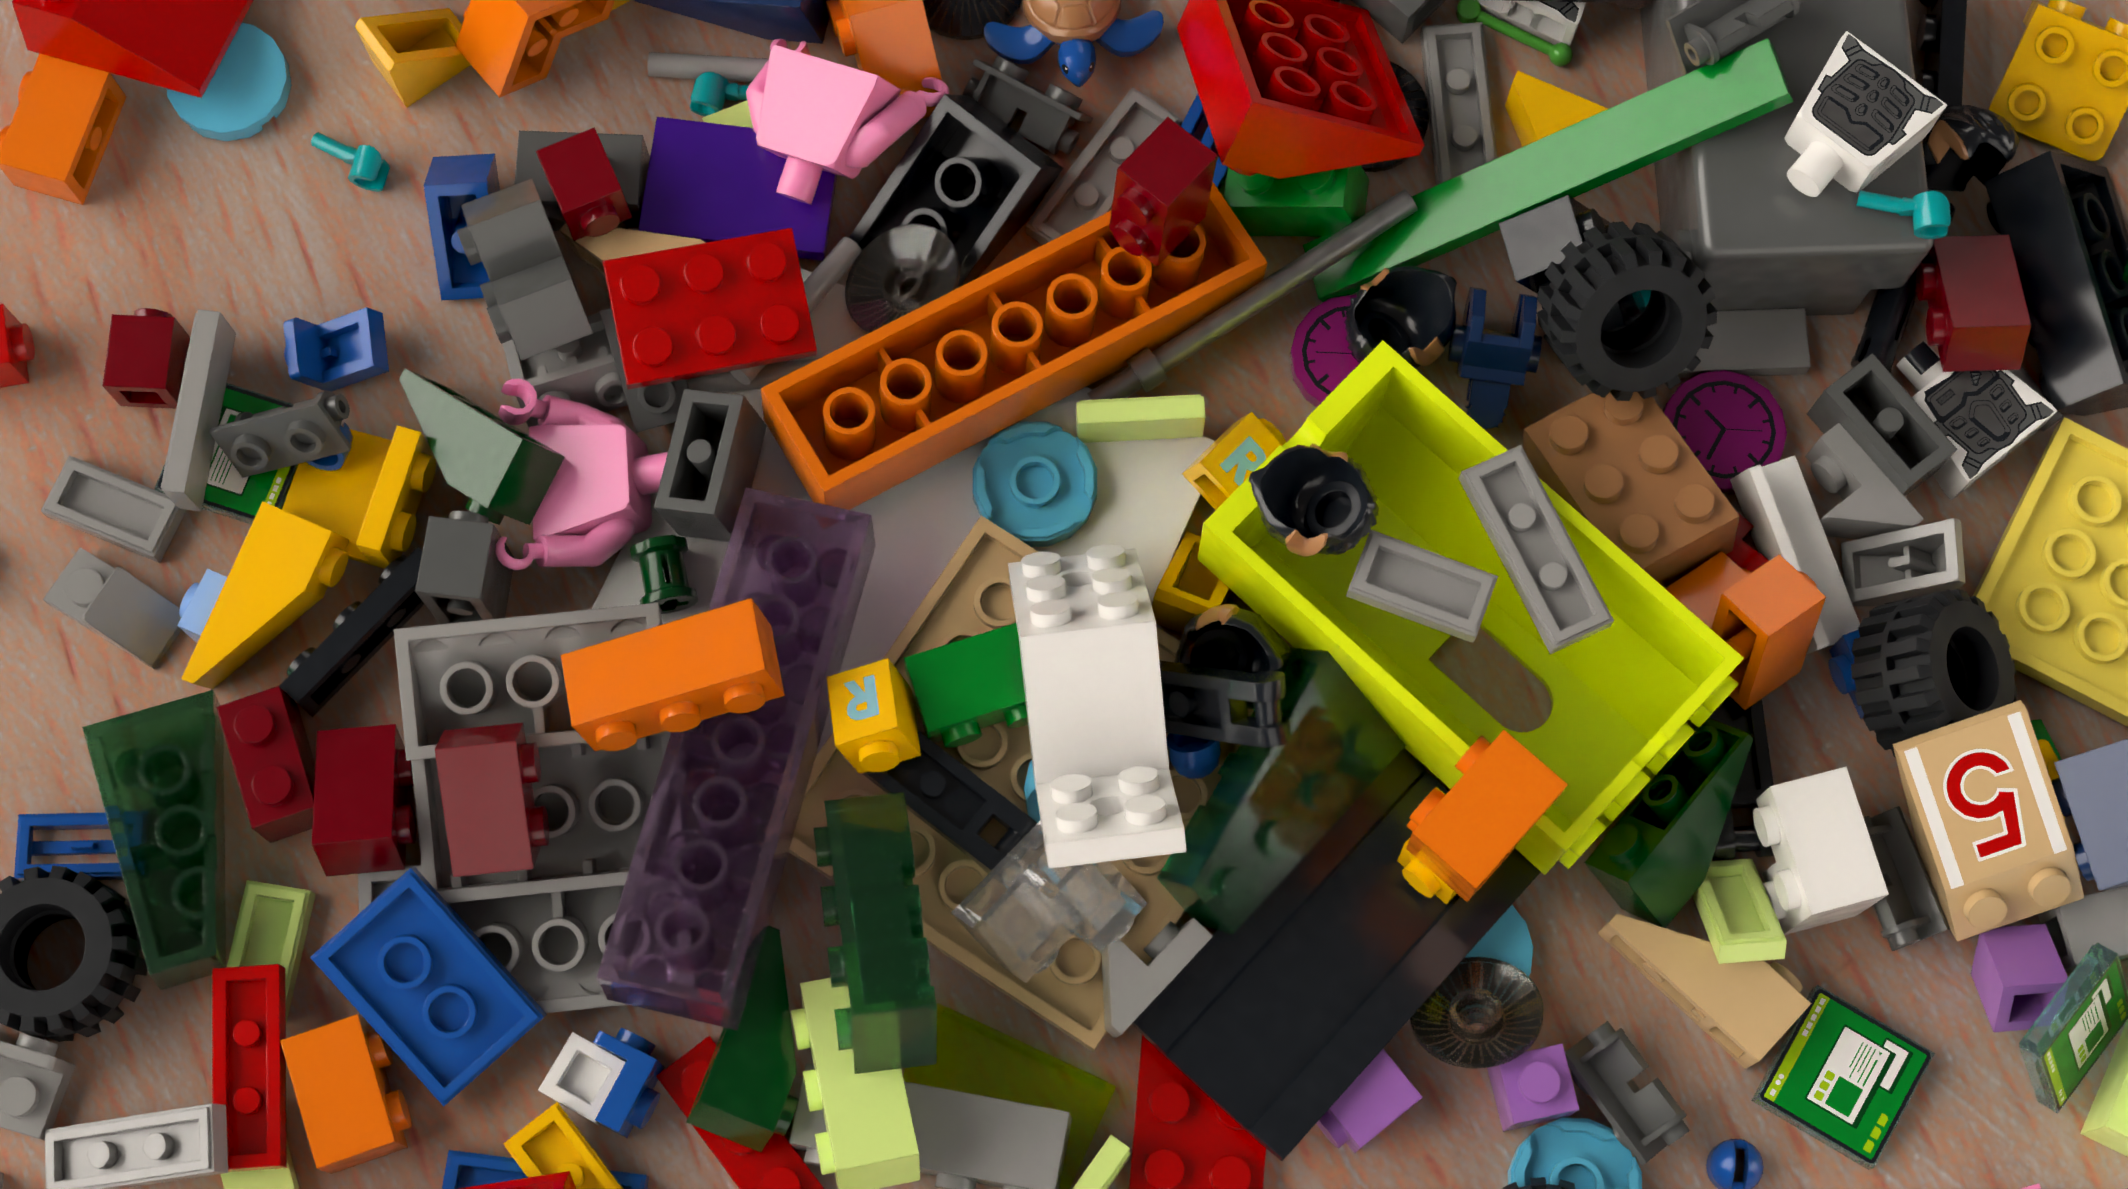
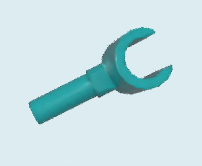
(711, 91)
(367, 168)
(1928, 209)

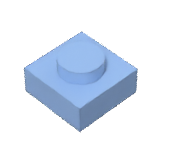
(199, 603)

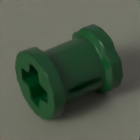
(664, 554)

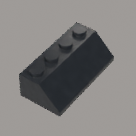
(2071, 271)

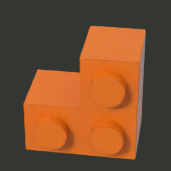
(517, 39)
(887, 40)
(1759, 614)
(1484, 814)

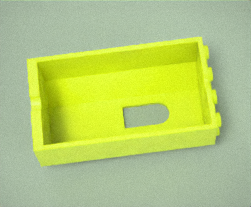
(1613, 696)

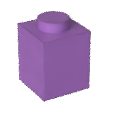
(2016, 974)
(1533, 1088)
(1369, 1104)

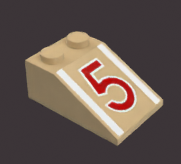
(1988, 821)

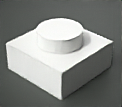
(582, 1077)

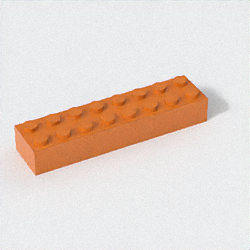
(997, 353)

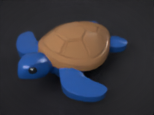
(1074, 28)

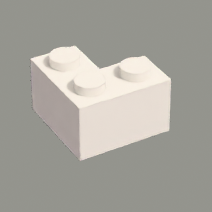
(1820, 851)

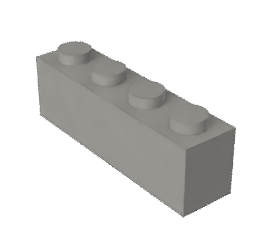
(968, 1138)

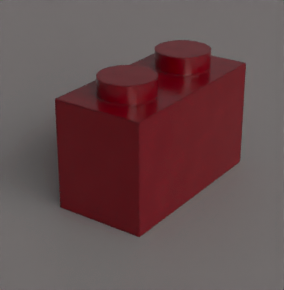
(1161, 192)
(1974, 303)
(271, 762)
(490, 799)
(362, 800)

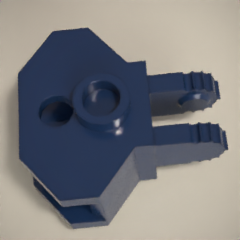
(1494, 357)

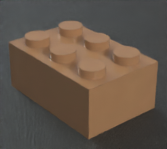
(1634, 482)

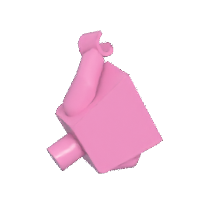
(828, 116)
(599, 489)

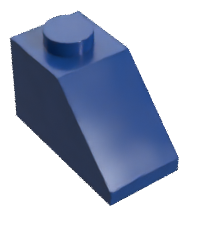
(446, 187)

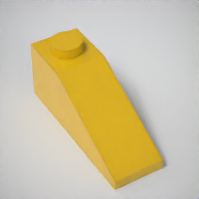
(271, 584)

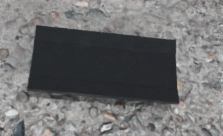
(1323, 969)

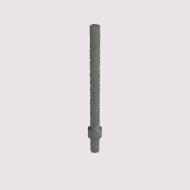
(1149, 368)

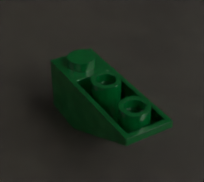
(1672, 829)

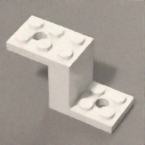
(1095, 707)

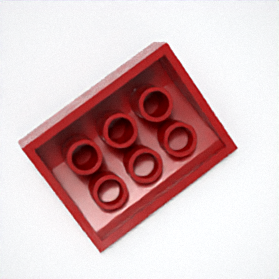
(144, 40)
(1295, 86)

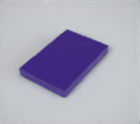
(722, 186)

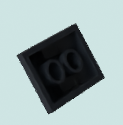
(965, 179)

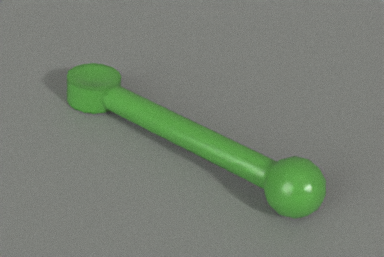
(1470, 12)

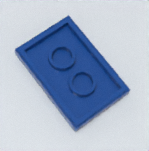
(428, 985)

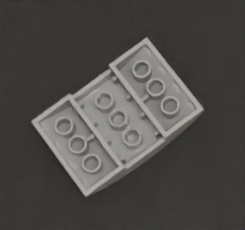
(554, 918)

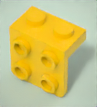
(2066, 79)
(370, 496)

